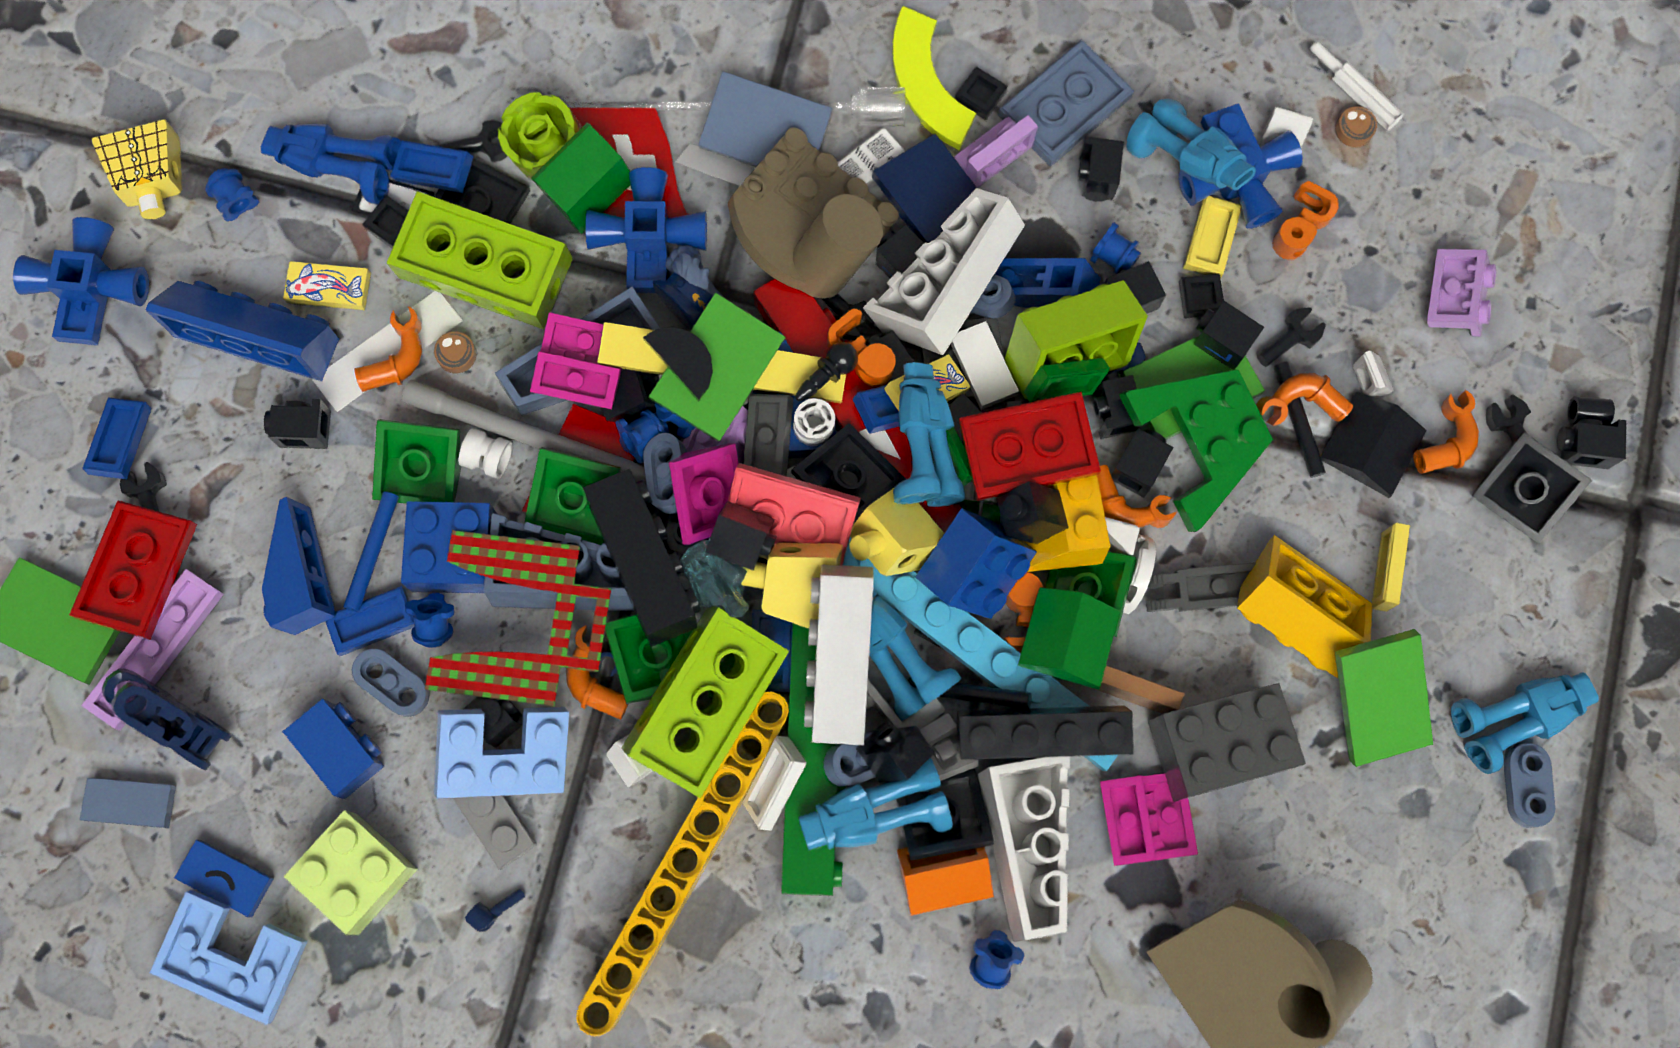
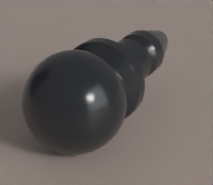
(839, 360)

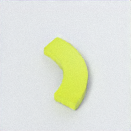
(923, 90)

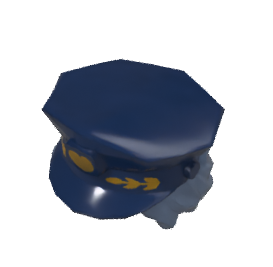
(688, 288)

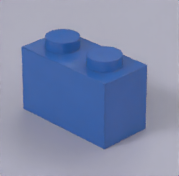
(334, 747)

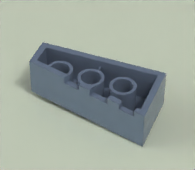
(518, 375)
(593, 569)

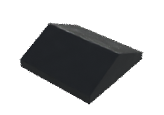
(1374, 443)
(849, 466)
(1531, 487)
(968, 816)

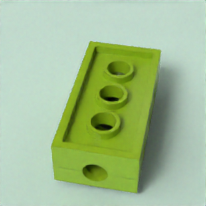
(473, 236)
(721, 722)

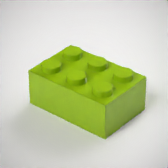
(1076, 328)

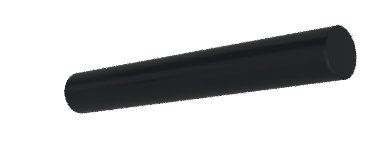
(1301, 426)
(986, 695)

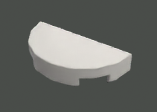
(1145, 558)

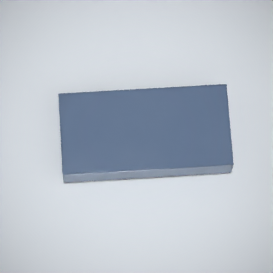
(127, 803)

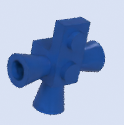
(1278, 154)
(646, 229)
(81, 282)

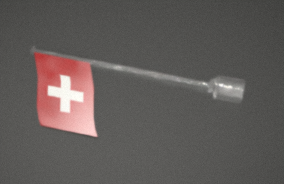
(640, 139)

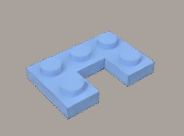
(470, 771)
(194, 964)

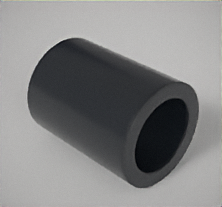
(1591, 408)

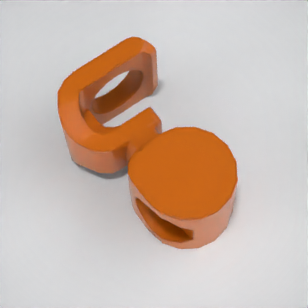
(1299, 231)
(875, 361)
(1022, 601)

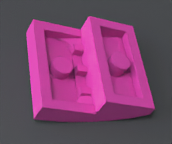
(569, 363)
(1146, 821)

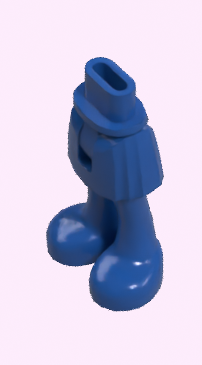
(312, 150)

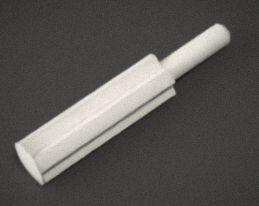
(1360, 88)

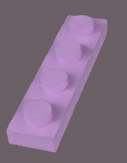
(183, 613)

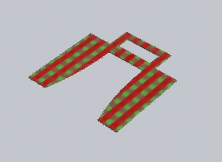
(521, 674)

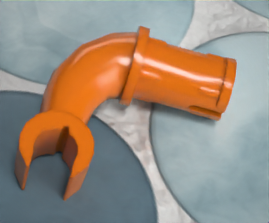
(398, 366)
(1312, 388)
(1458, 448)
(1117, 509)
(587, 690)

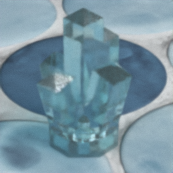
(715, 580)

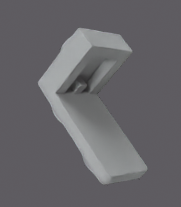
(921, 718)

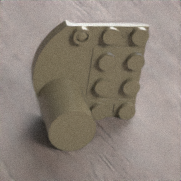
(807, 217)
(1261, 980)

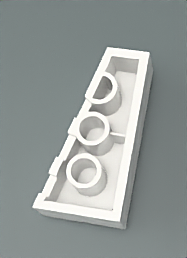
(950, 273)
(1029, 826)

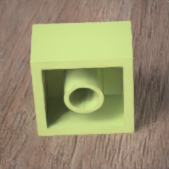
(350, 873)

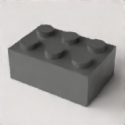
(1226, 742)

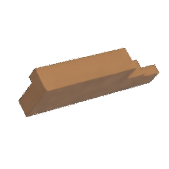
(1140, 691)

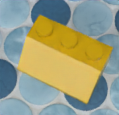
(1087, 537)
(1304, 605)

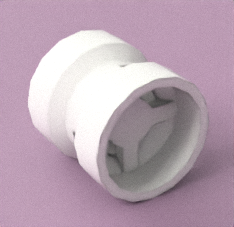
(811, 429)
(485, 453)

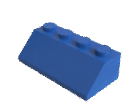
(246, 328)

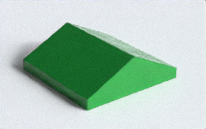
(583, 177)
(416, 462)
(558, 494)
(1104, 581)
(1069, 636)
(636, 663)

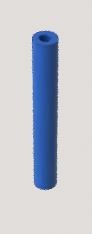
(371, 551)

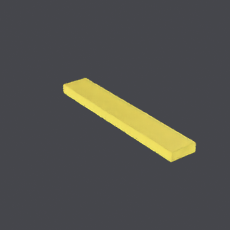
(625, 349)

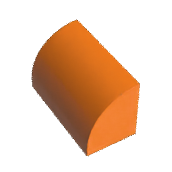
(945, 879)

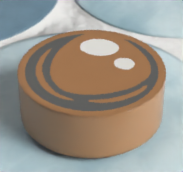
(1356, 126)
(455, 352)

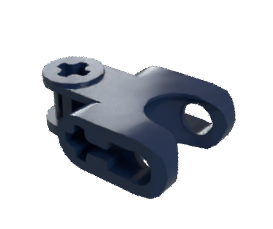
(180, 729)

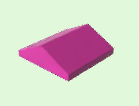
(702, 488)

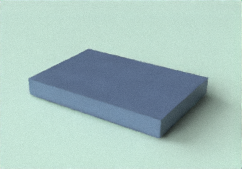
(1068, 101)
(752, 118)

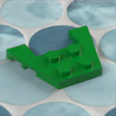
(1218, 427)

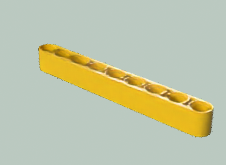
(681, 883)

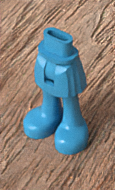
(1208, 155)
(924, 420)
(889, 630)
(1545, 705)
(849, 815)

